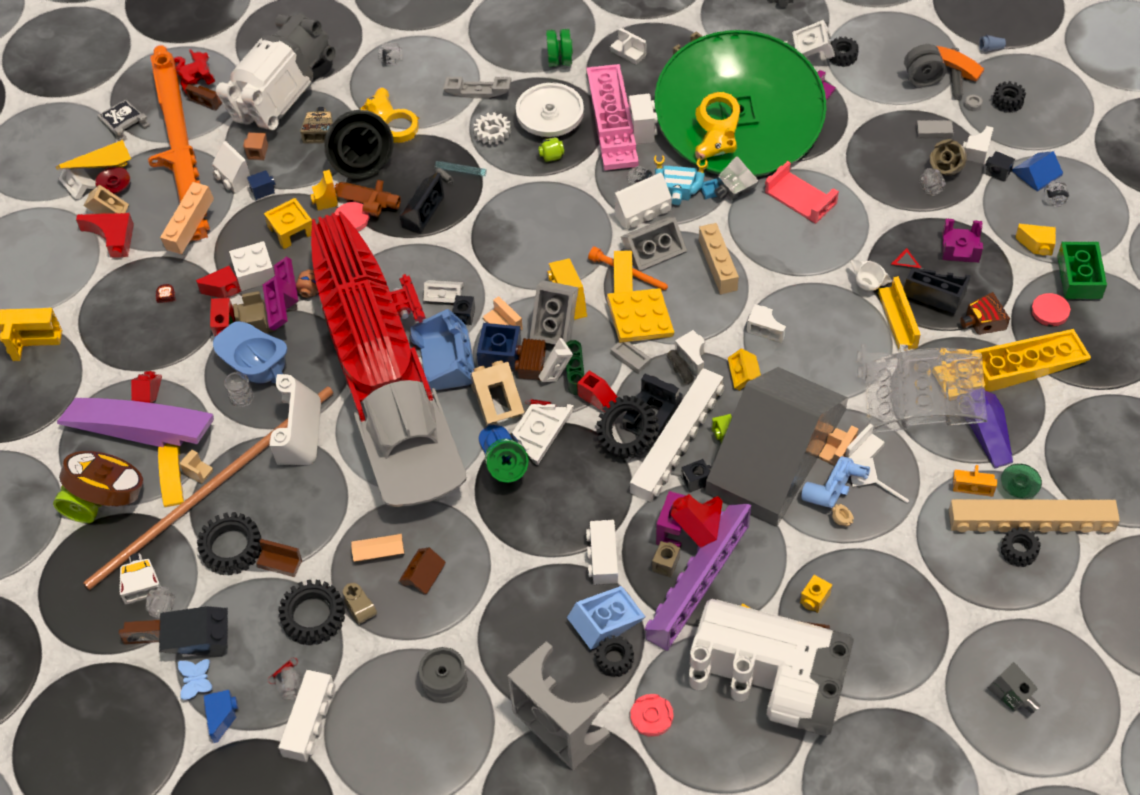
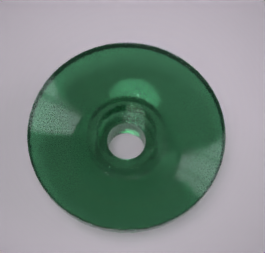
(1022, 474)

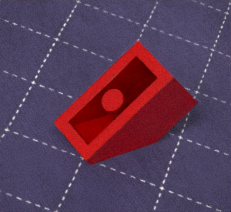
(219, 284)

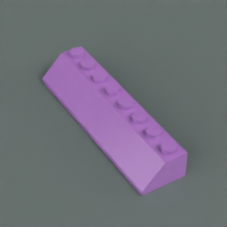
(697, 578)

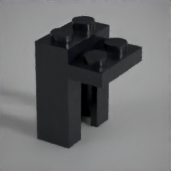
(659, 396)

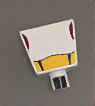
(137, 579)

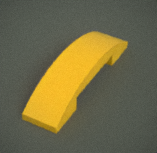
(170, 475)

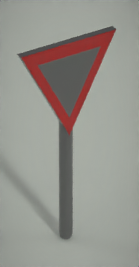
(906, 259)

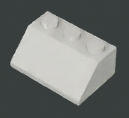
(642, 201)

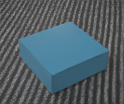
(708, 188)

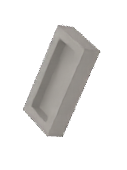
(934, 129)
(631, 356)

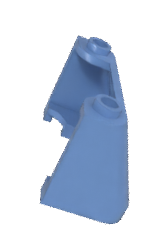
(444, 350)

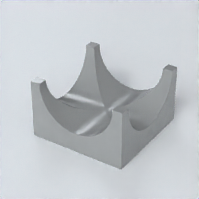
(555, 721)

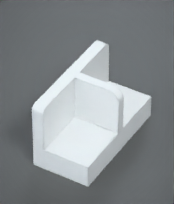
(629, 46)

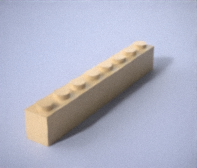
(1034, 515)

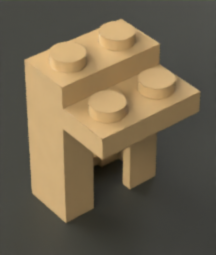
(491, 377)

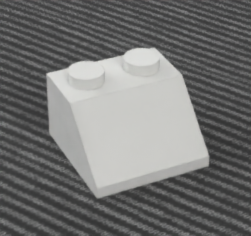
(231, 168)

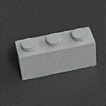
(654, 243)

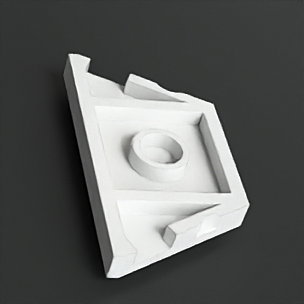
(539, 428)

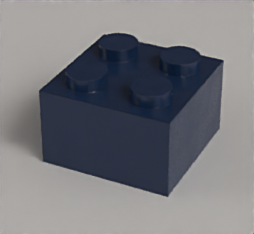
(498, 343)

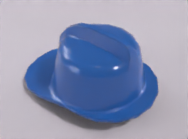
(491, 434)

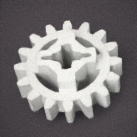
(493, 128)

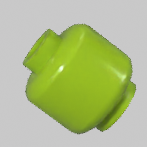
(551, 149)

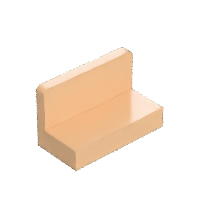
(503, 314)

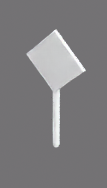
(872, 478)

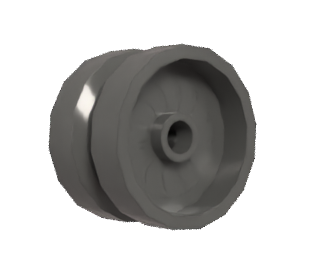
(925, 65)
(443, 674)

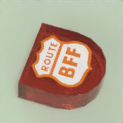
(165, 293)

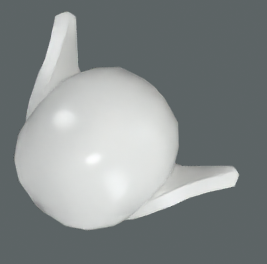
(869, 275)

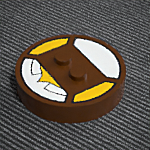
(101, 478)

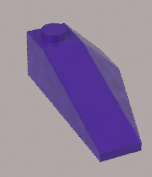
(994, 433)

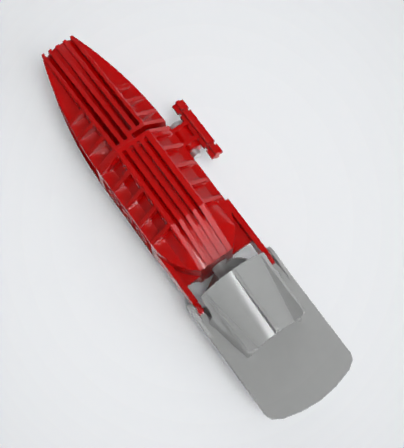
(404, 425)

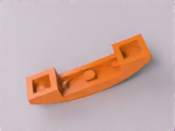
(959, 61)

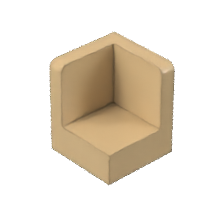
(195, 468)

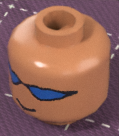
(307, 284)

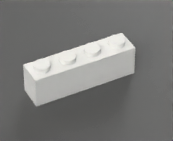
(307, 716)

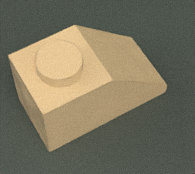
(104, 202)

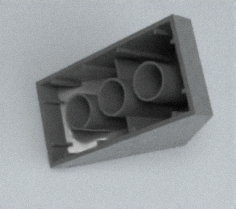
(773, 442)

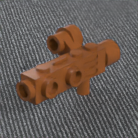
(371, 198)

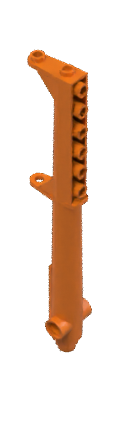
(181, 156)

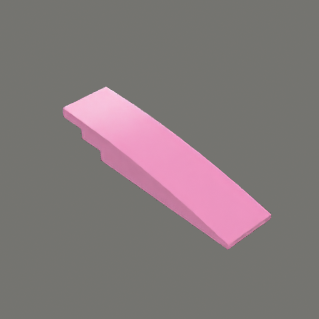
(612, 117)

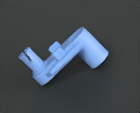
(828, 494)

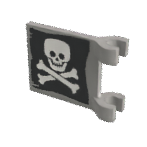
(121, 117)

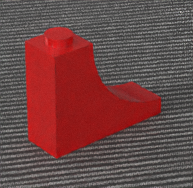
(113, 227)
(698, 519)

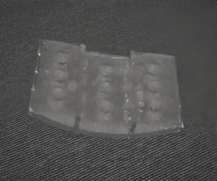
(925, 389)

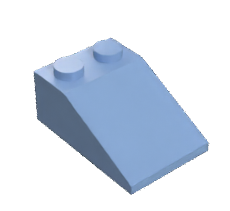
(604, 616)

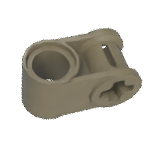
(358, 603)

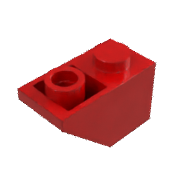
(145, 387)
(595, 390)

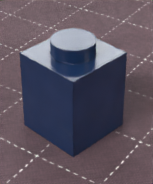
(261, 184)

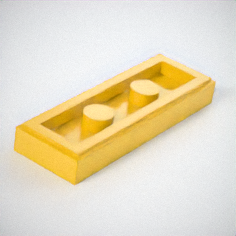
(622, 271)

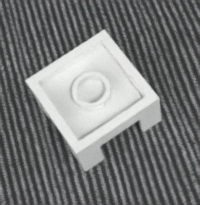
(813, 40)

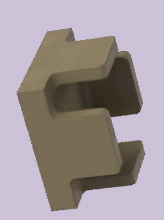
(253, 311)

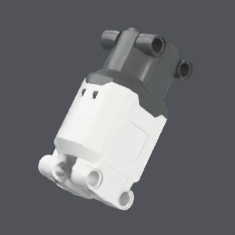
(275, 72)

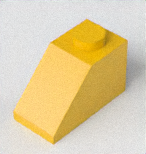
(1037, 238)

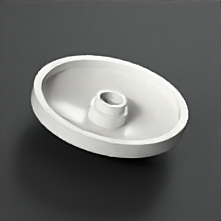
(549, 109)

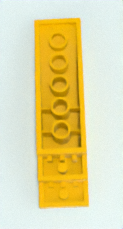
(1031, 359)

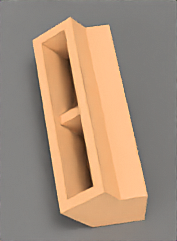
(377, 547)

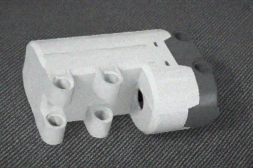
(790, 657)

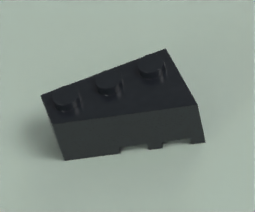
(936, 289)

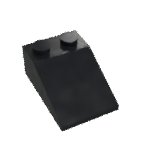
(194, 631)

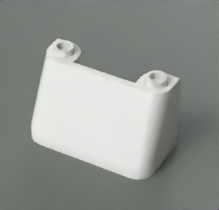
(299, 440)

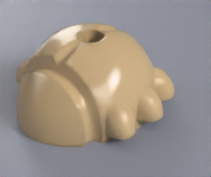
(842, 515)

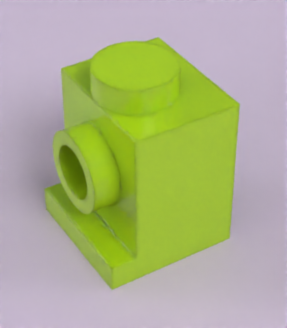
(720, 426)

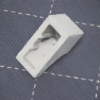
(978, 146)
(764, 325)
(690, 349)

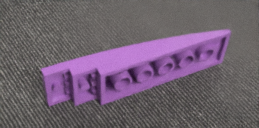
(137, 420)

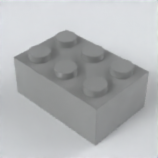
(553, 312)

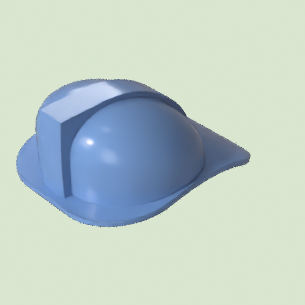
(251, 352)

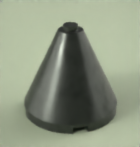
(358, 144)

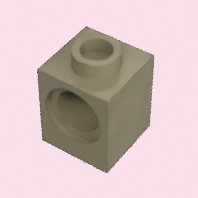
(666, 566)

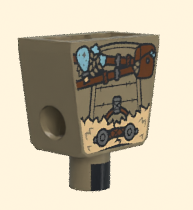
(316, 126)

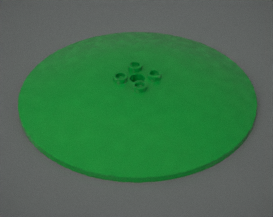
(769, 80)

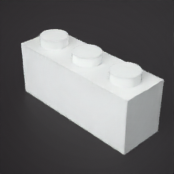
(602, 552)

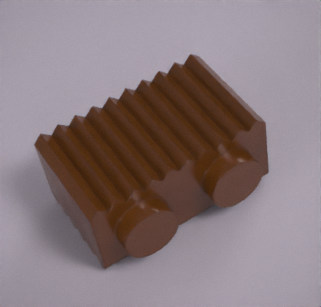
(531, 358)

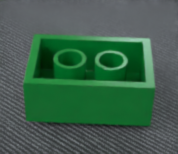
(1081, 270)

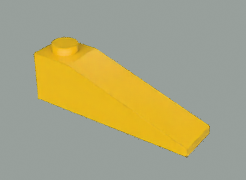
(104, 157)

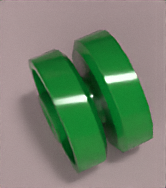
(559, 47)

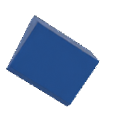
(1039, 170)

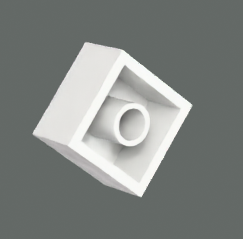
(643, 118)
(252, 265)

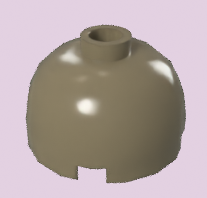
(948, 157)

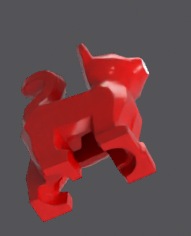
(194, 71)

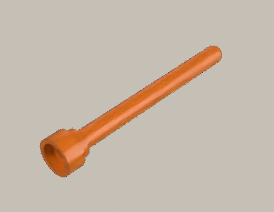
(597, 255)

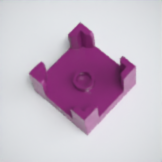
(962, 244)
(666, 523)

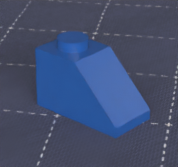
(220, 713)

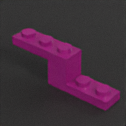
(280, 293)

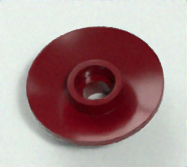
(113, 179)

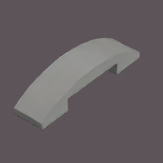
(458, 87)

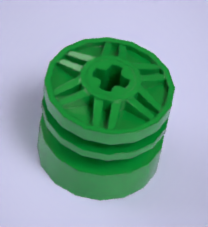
(518, 460)

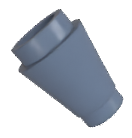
(991, 43)

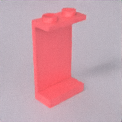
(799, 194)

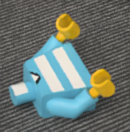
(681, 180)

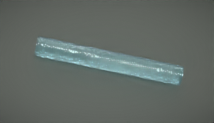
(461, 168)

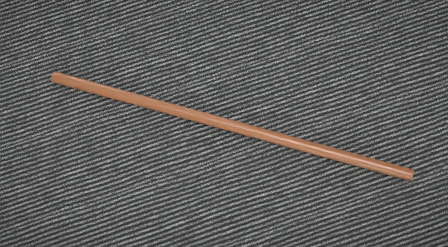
(188, 504)

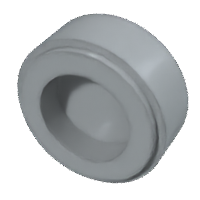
(973, 102)

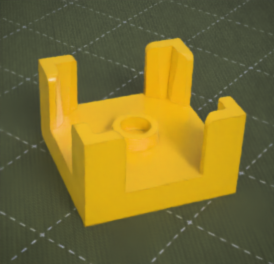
(288, 220)

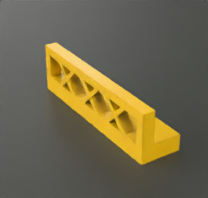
(900, 315)

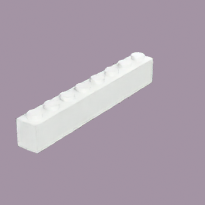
(676, 435)

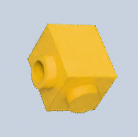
(815, 594)

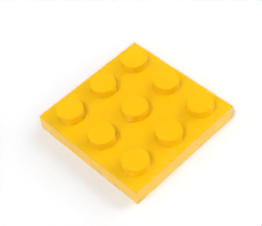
(640, 315)

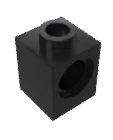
(999, 166)
(464, 308)
(689, 477)

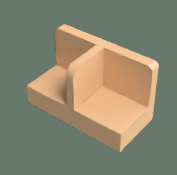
(837, 444)

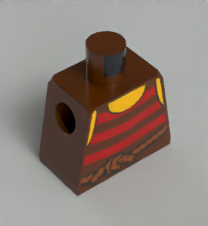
(986, 315)

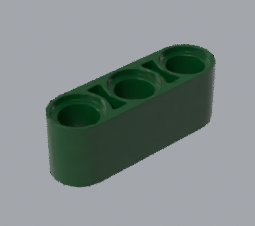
(575, 374)

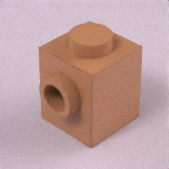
(256, 146)

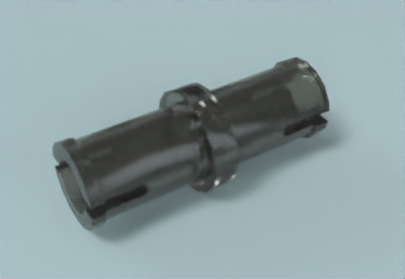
(680, 366)

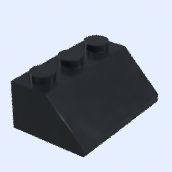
(423, 204)

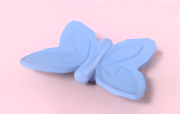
(195, 677)

